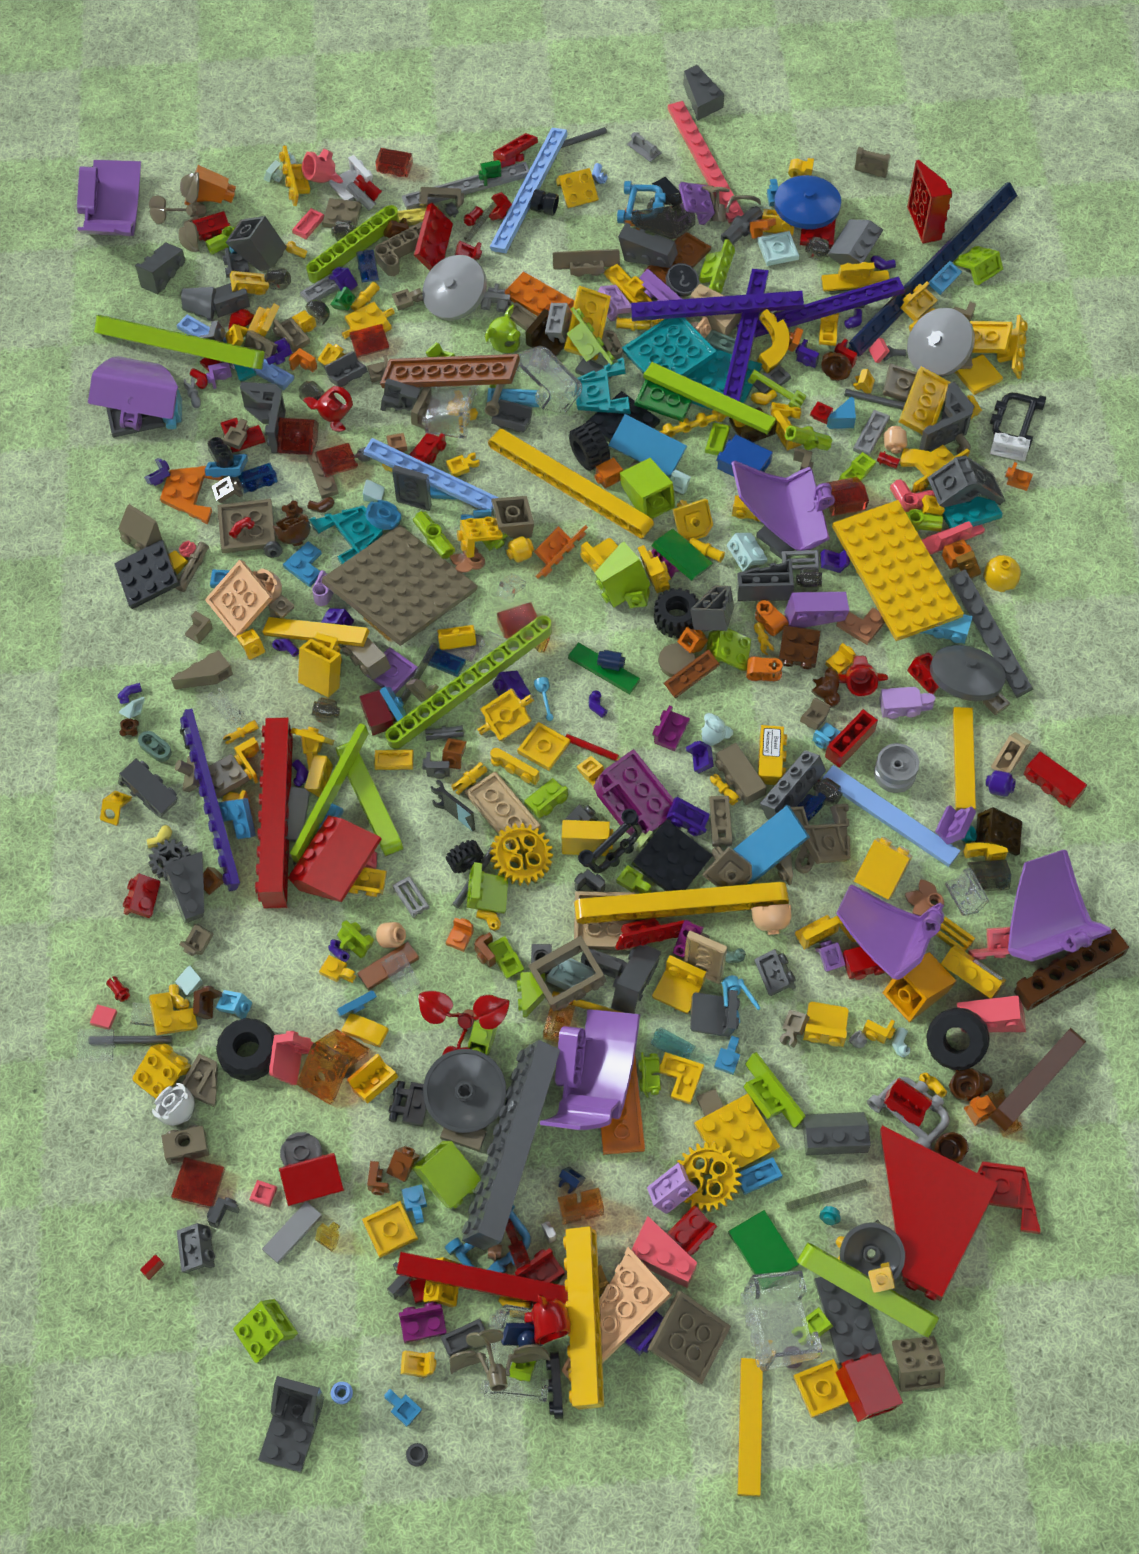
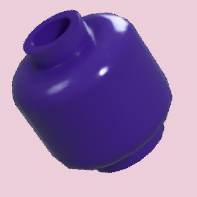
(1000, 783)

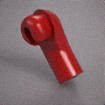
(201, 377)

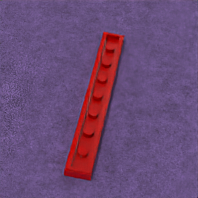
(478, 1279)

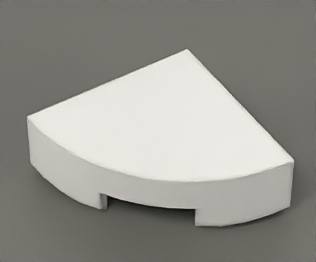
(549, 1232)

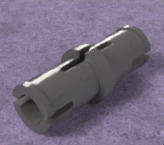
(444, 733)

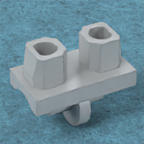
(497, 296)

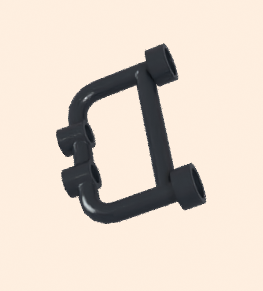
(1000, 407)
(588, 858)

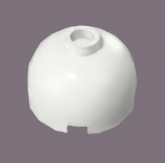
(174, 1105)

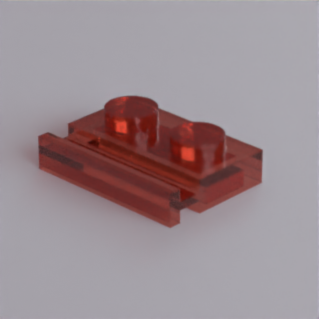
(369, 340)
(336, 459)

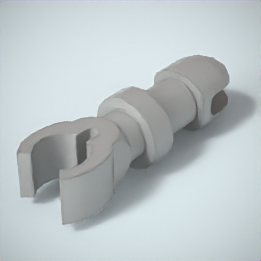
(192, 393)

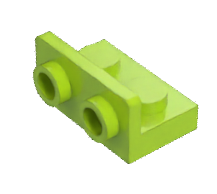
(546, 798)

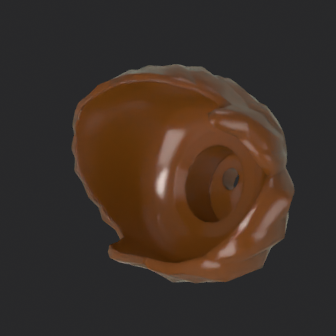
(831, 366)
(827, 687)
(971, 1078)

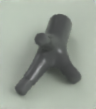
(895, 352)

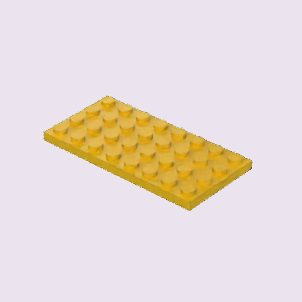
(897, 570)

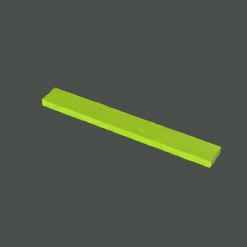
(709, 398)
(329, 792)

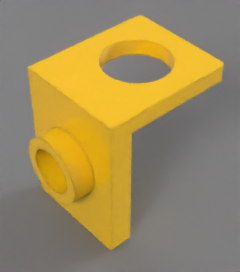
(114, 802)

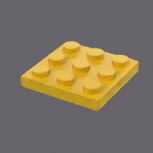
(740, 1130)

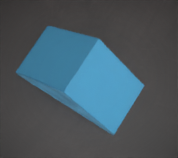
(843, 416)

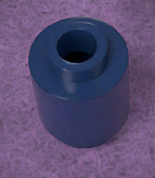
(611, 660)

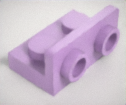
(618, 302)
(671, 1189)

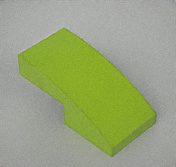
(859, 467)
(505, 957)

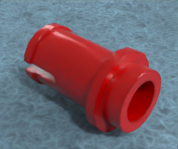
(470, 219)
(888, 460)
(121, 992)

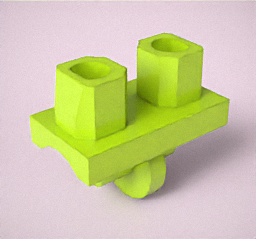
(352, 939)

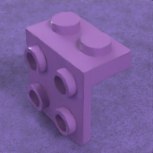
(697, 201)

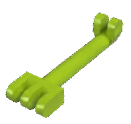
(796, 399)

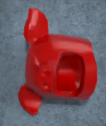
(330, 407)
(862, 677)
(549, 1319)

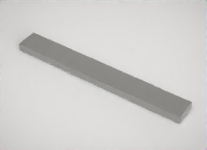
(472, 184)

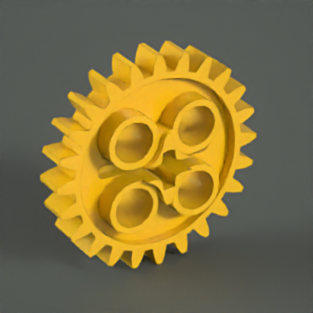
(504, 856)
(726, 1180)

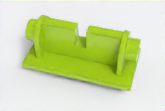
(649, 1082)

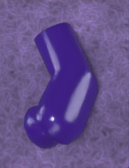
(882, 264)
(854, 321)
(285, 645)
(302, 773)
(337, 951)

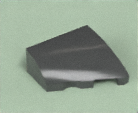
(199, 301)
(399, 396)

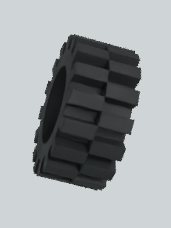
(464, 856)

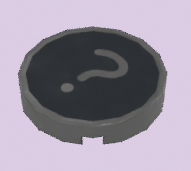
(682, 279)

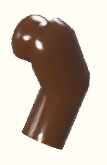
(322, 506)

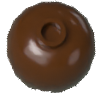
(293, 530)

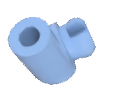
(597, 175)

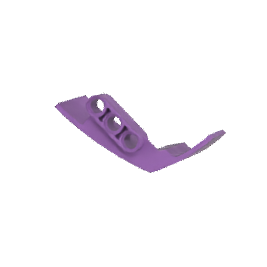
(109, 197)
(594, 1069)

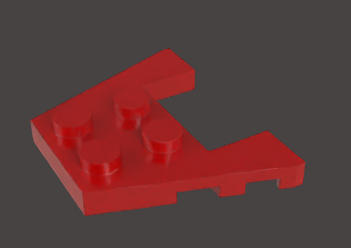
(1012, 1192)

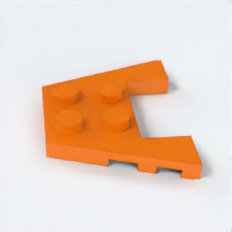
(183, 490)

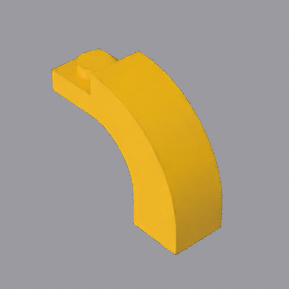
(780, 341)

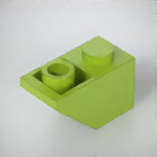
(531, 993)
(481, 1038)

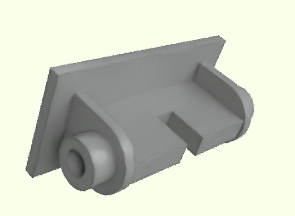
(643, 147)

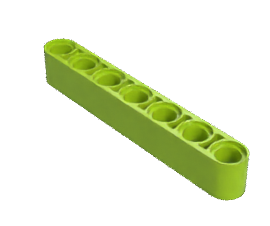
(355, 241)
(372, 804)
(860, 1286)

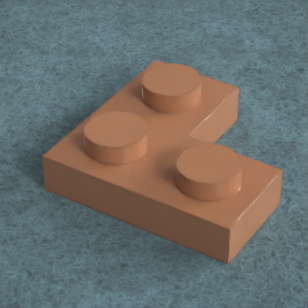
(863, 629)

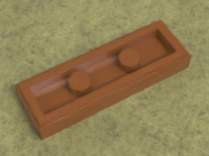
(691, 674)
(376, 974)

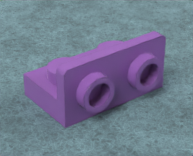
(955, 824)

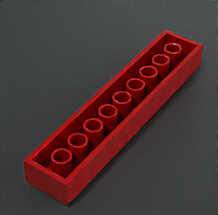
(275, 795)

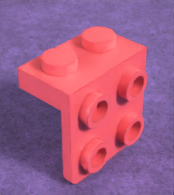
(287, 1056)

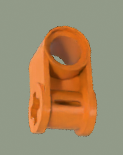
(770, 617)
(762, 669)

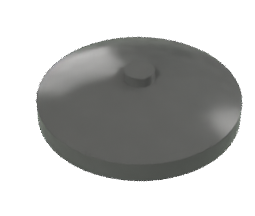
(967, 673)
(464, 1090)

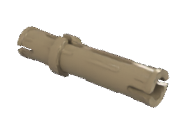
(194, 561)

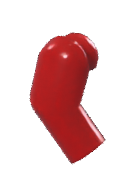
(239, 525)

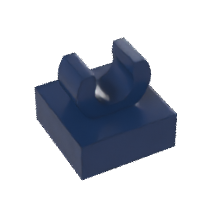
(571, 1177)

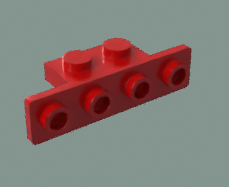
(647, 932)

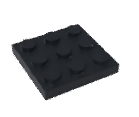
(609, 422)
(147, 574)
(671, 858)

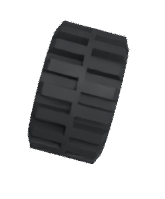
(589, 445)
(674, 600)

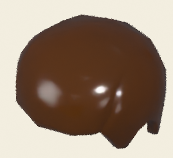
(952, 1146)

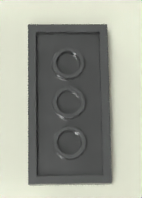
(851, 1321)

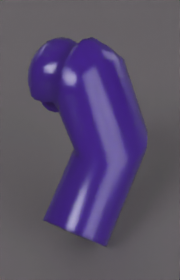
(128, 690)
(594, 704)

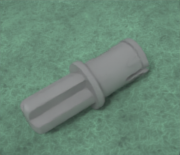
(360, 196)

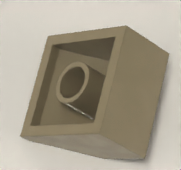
(514, 516)
(138, 529)

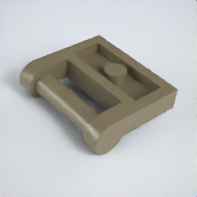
(872, 162)

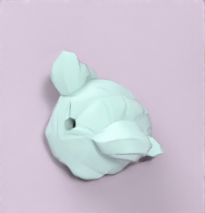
(715, 730)

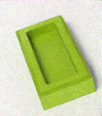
(717, 438)

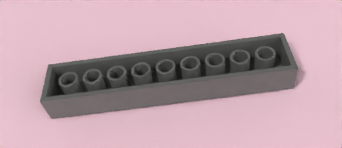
(510, 1146)

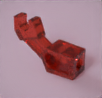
(517, 1247)

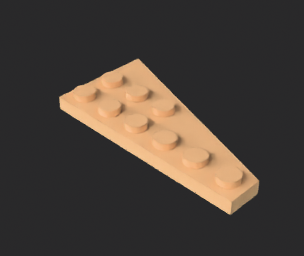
(627, 1303)

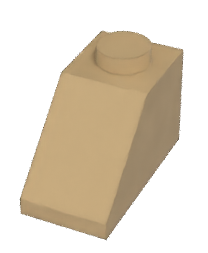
(1011, 753)

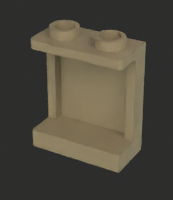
(435, 192)

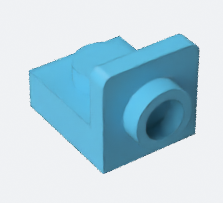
(825, 736)
(234, 1003)

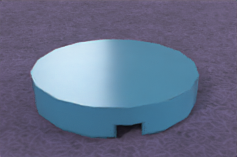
(383, 515)

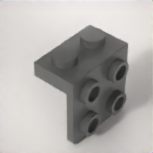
(228, 301)
(711, 1015)

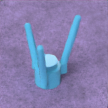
(733, 983)

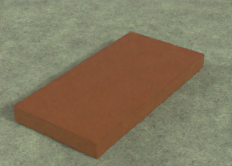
(690, 252)

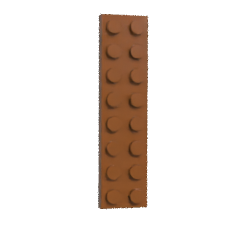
(452, 370)

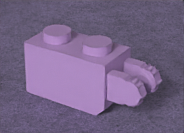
(904, 702)

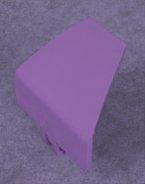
(133, 388)
(787, 505)
(1050, 910)
(886, 933)

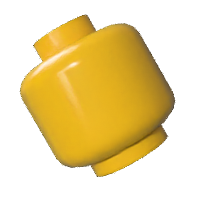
(520, 549)

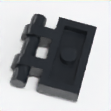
(415, 1107)

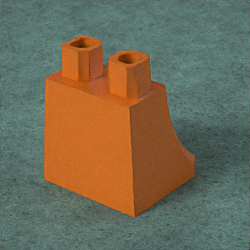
(213, 187)

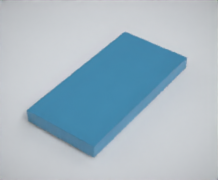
(644, 442)
(772, 842)

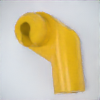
(763, 399)
(933, 1084)

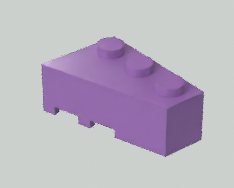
(816, 608)

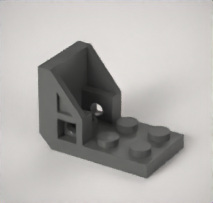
(267, 405)
(954, 421)
(963, 481)
(293, 1424)

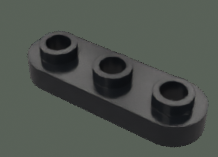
(220, 453)
(554, 1386)

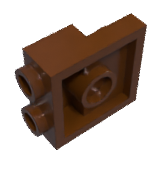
(799, 647)

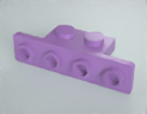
(657, 288)

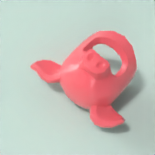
(320, 167)

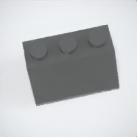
(855, 242)
(836, 1133)

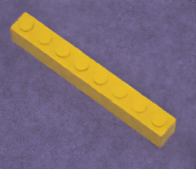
(584, 1315)

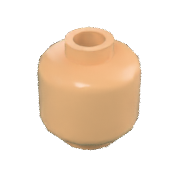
(895, 439)
(390, 935)

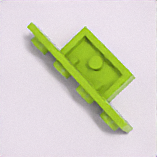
(717, 267)
(585, 340)
(770, 1093)

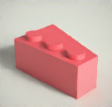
(999, 1014)
(663, 1254)

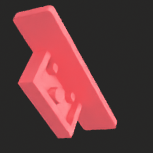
(964, 531)
(996, 944)

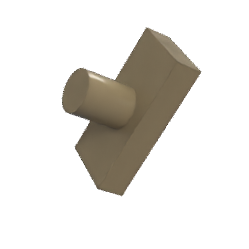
(190, 782)

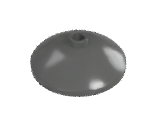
(877, 1237)

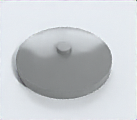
(454, 287)
(941, 341)

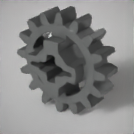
(165, 854)

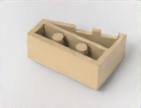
(720, 323)

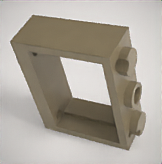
(559, 956)

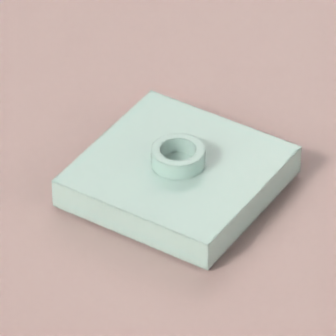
(778, 248)

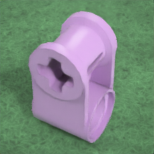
(319, 588)

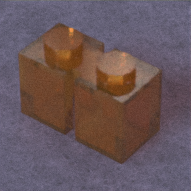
(590, 1206)

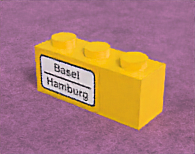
(771, 754)
(973, 972)

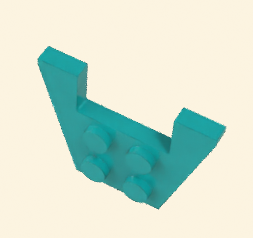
(596, 391)
(352, 526)

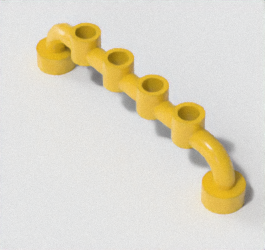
(701, 420)

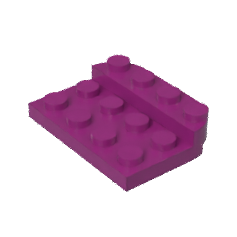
(633, 786)

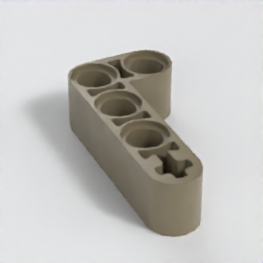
(392, 249)

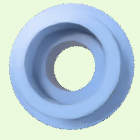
(341, 1386)

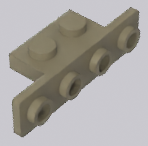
(586, 261)

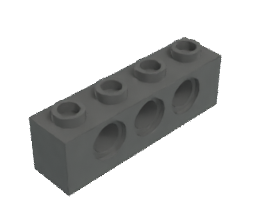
(794, 784)

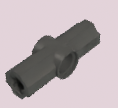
(741, 225)

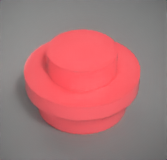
(187, 548)

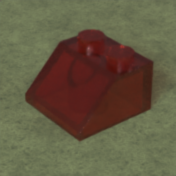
(297, 436)
(849, 496)

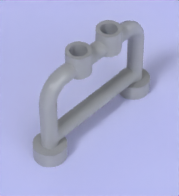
(877, 1104)

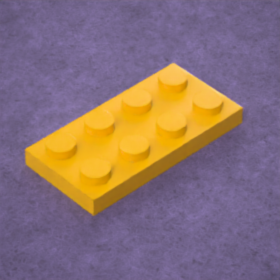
(595, 309)
(924, 400)

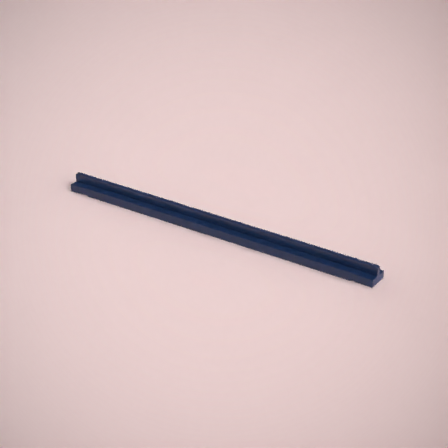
(947, 253)

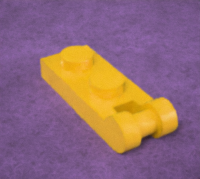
(514, 765)

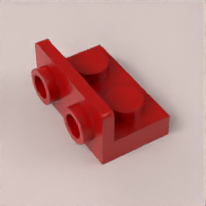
(429, 448)
(921, 672)
(692, 1230)

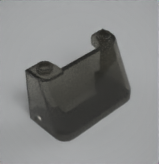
(666, 221)

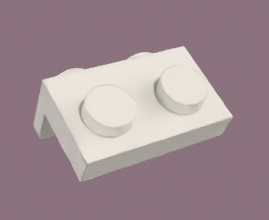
(1010, 446)

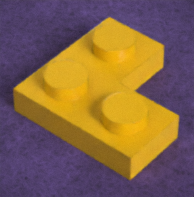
(168, 1020)
(687, 1075)

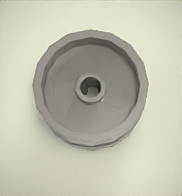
(896, 768)

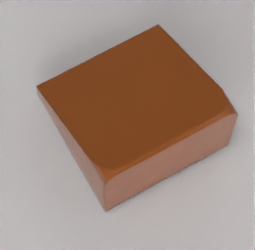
(212, 879)

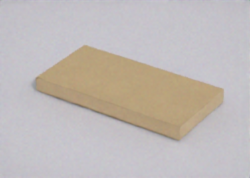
(500, 805)
(706, 956)

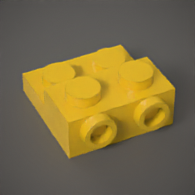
(655, 569)

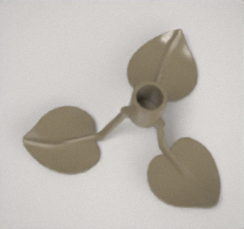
(189, 188)
(719, 209)
(496, 1373)

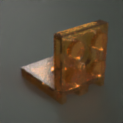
(332, 1057)

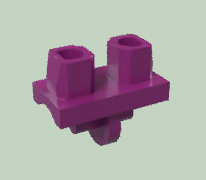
(687, 926)

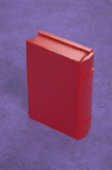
(311, 1179)

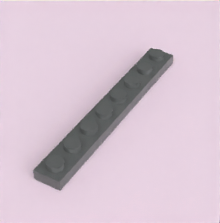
(991, 633)

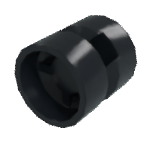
(545, 202)

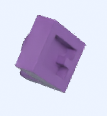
(218, 371)
(830, 955)

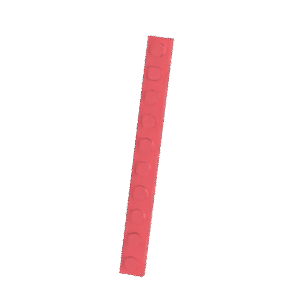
(703, 156)

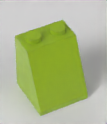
(648, 488)
(620, 575)
(447, 1174)

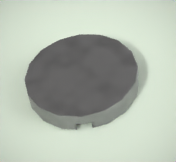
(295, 1148)

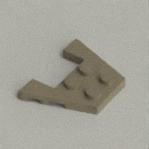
(828, 841)

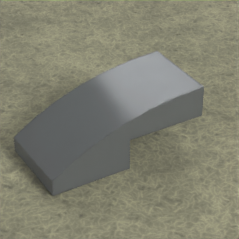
(777, 375)
(773, 541)

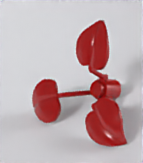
(487, 1009)

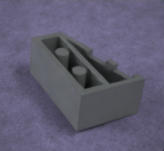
(702, 92)
(645, 248)
(160, 267)
(766, 583)
(713, 610)
(147, 787)
(187, 885)
(634, 978)

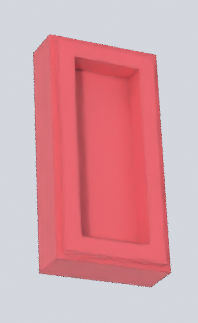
(308, 223)

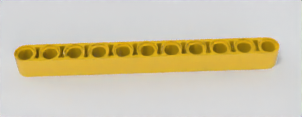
(571, 483)
(680, 902)

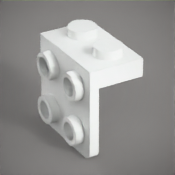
(356, 168)

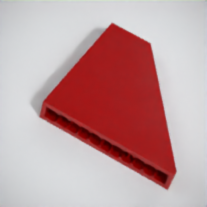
(933, 1210)

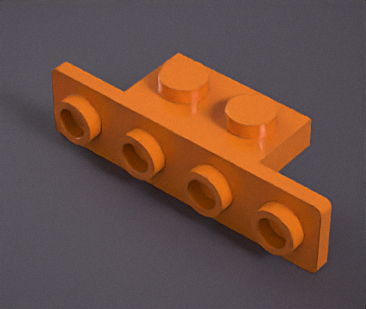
(553, 547)

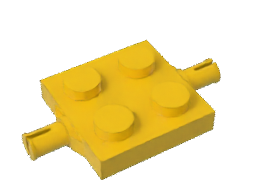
(366, 317)
(506, 714)

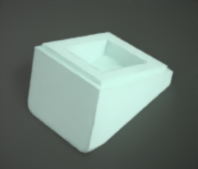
(372, 491)
(133, 708)
(189, 981)

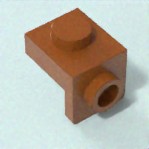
(483, 952)
(402, 1163)

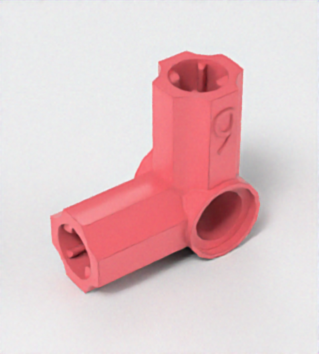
(906, 497)

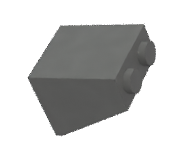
(257, 242)

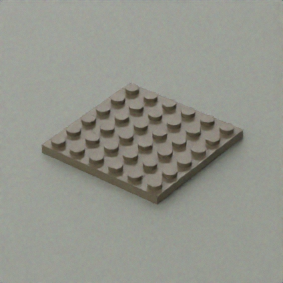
(399, 584)

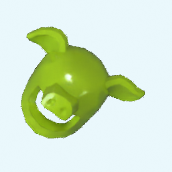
(503, 330)

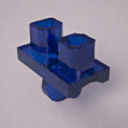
(367, 266)

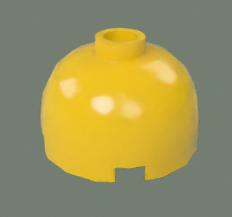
(1002, 573)

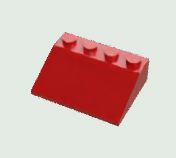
(928, 203)
(334, 859)

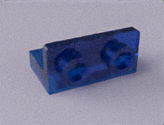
(257, 478)
(812, 804)

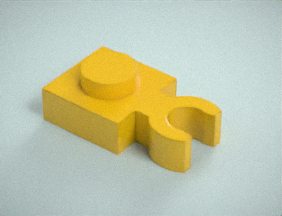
(785, 410)
(460, 465)

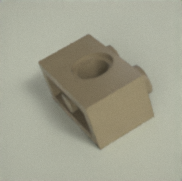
(197, 1147)

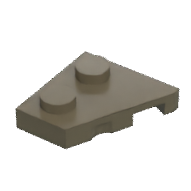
(202, 1080)

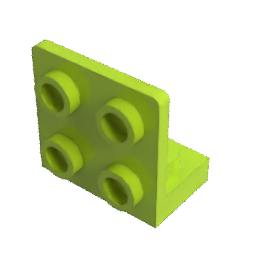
(982, 262)
(729, 647)
(486, 890)
(264, 1329)

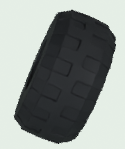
(973, 1026)
(237, 1034)

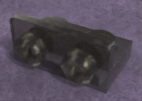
(992, 874)

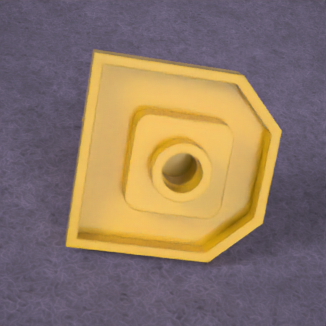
(693, 519)
(311, 742)

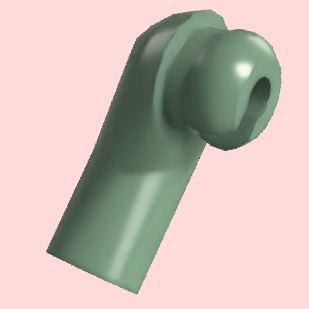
(736, 956)

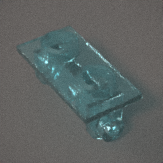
(672, 1044)

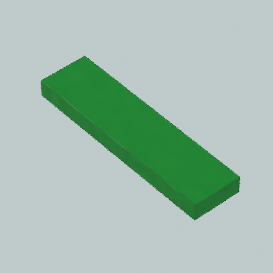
(588, 659)

